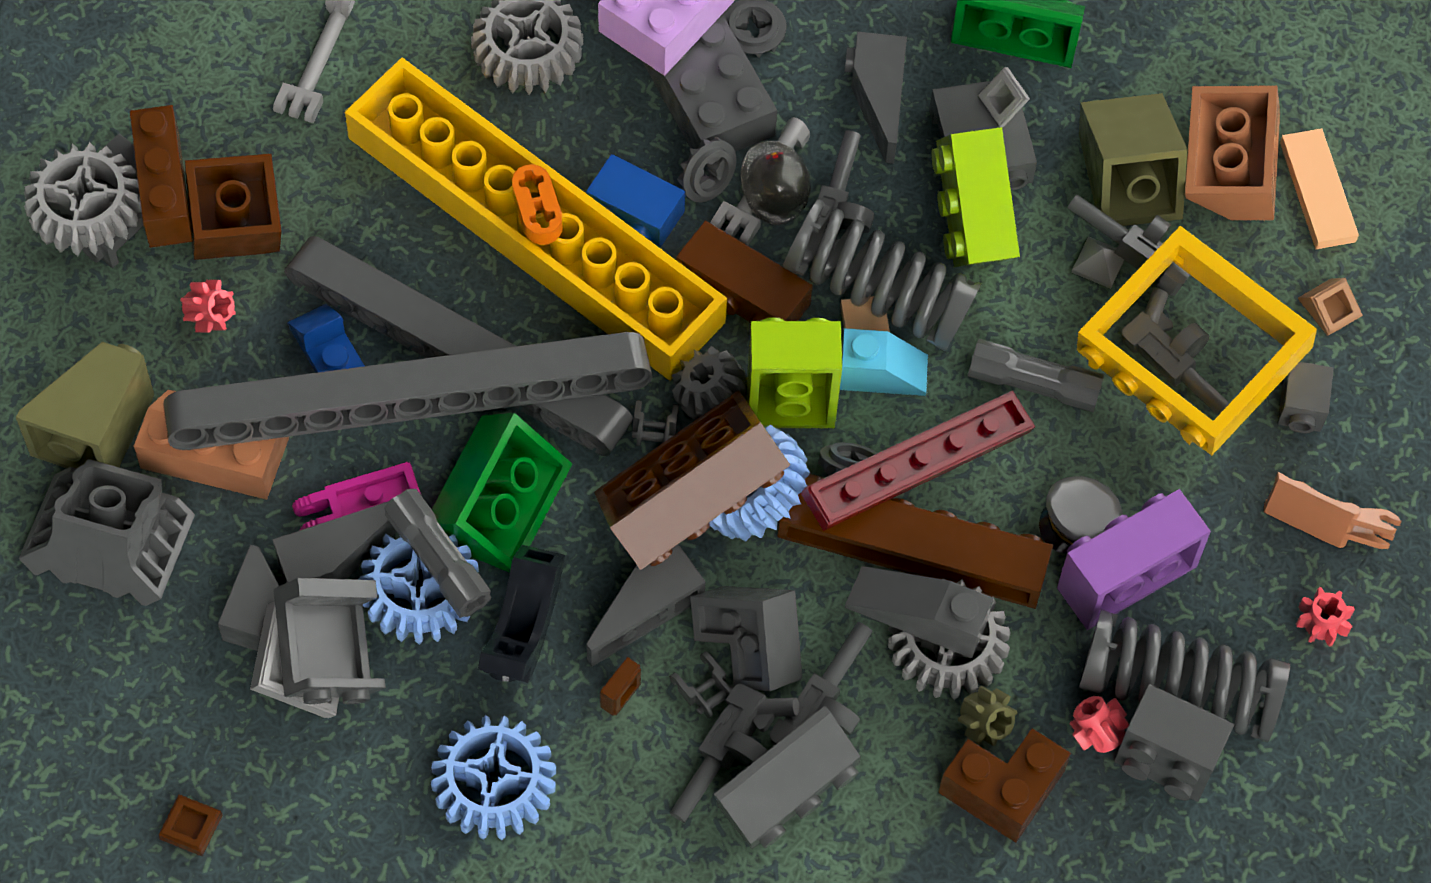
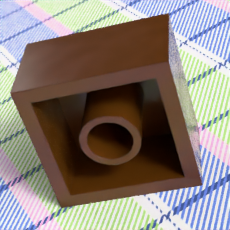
(233, 206)

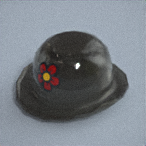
(775, 182)

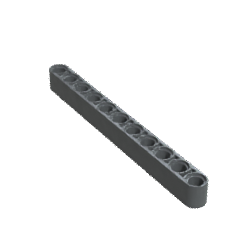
(406, 390)

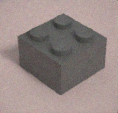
(1173, 744)

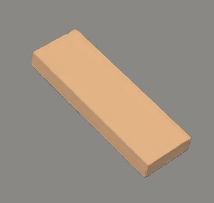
(1319, 189)

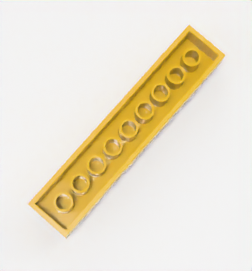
(595, 263)

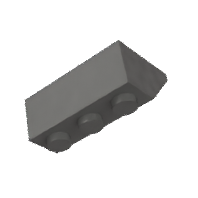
(789, 779)

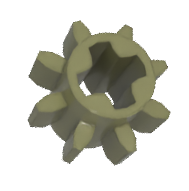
(987, 715)

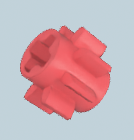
(208, 306)
(1321, 628)
(1099, 724)

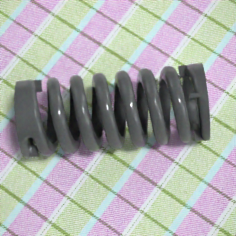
(816, 244)
(1103, 656)

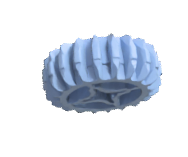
(769, 504)
(402, 584)
(512, 780)

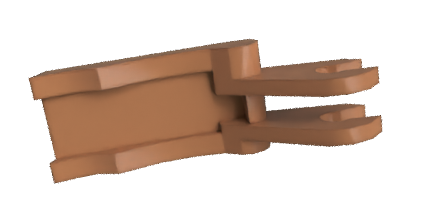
(1328, 518)

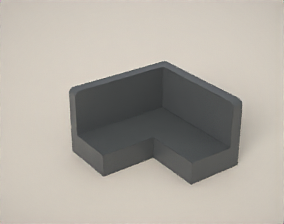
(760, 632)

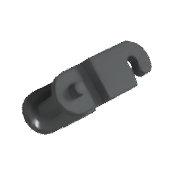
(639, 424)
(693, 695)

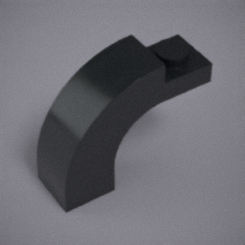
(524, 615)

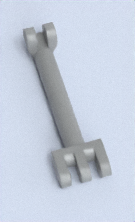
(304, 93)
(793, 133)

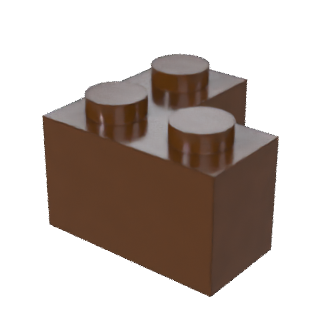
(1003, 792)

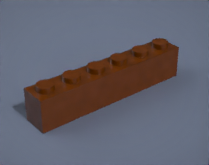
(930, 546)

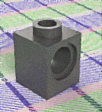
(1306, 397)

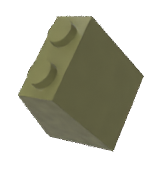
(1134, 158)
(89, 409)

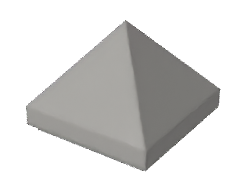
(1003, 97)
(1098, 263)

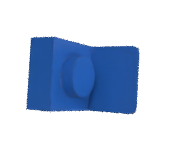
(324, 340)

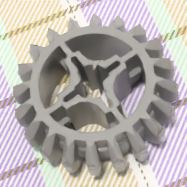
(530, 52)
(66, 185)
(940, 673)

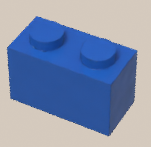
(638, 198)

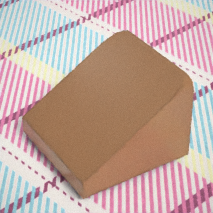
(1331, 305)

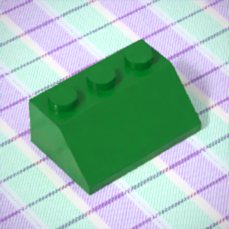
(1020, 28)
(500, 489)

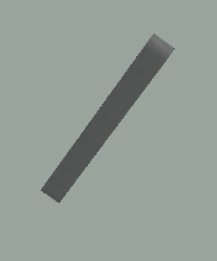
(438, 332)

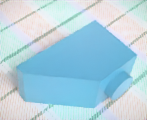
(882, 364)

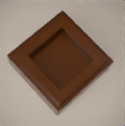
(620, 687)
(190, 825)

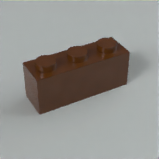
(161, 176)
(749, 281)

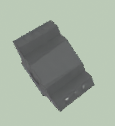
(108, 531)

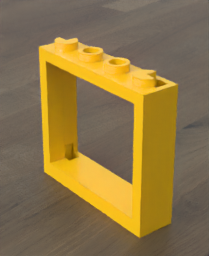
(1235, 289)

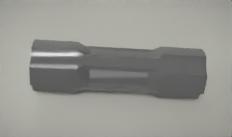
(1004, 366)
(456, 578)

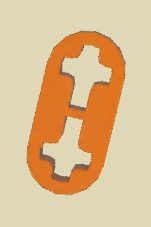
(545, 202)

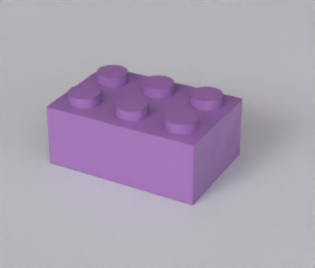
(1132, 557)

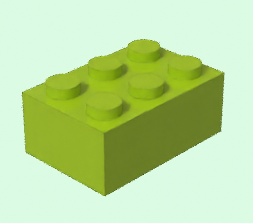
(976, 197)
(794, 372)

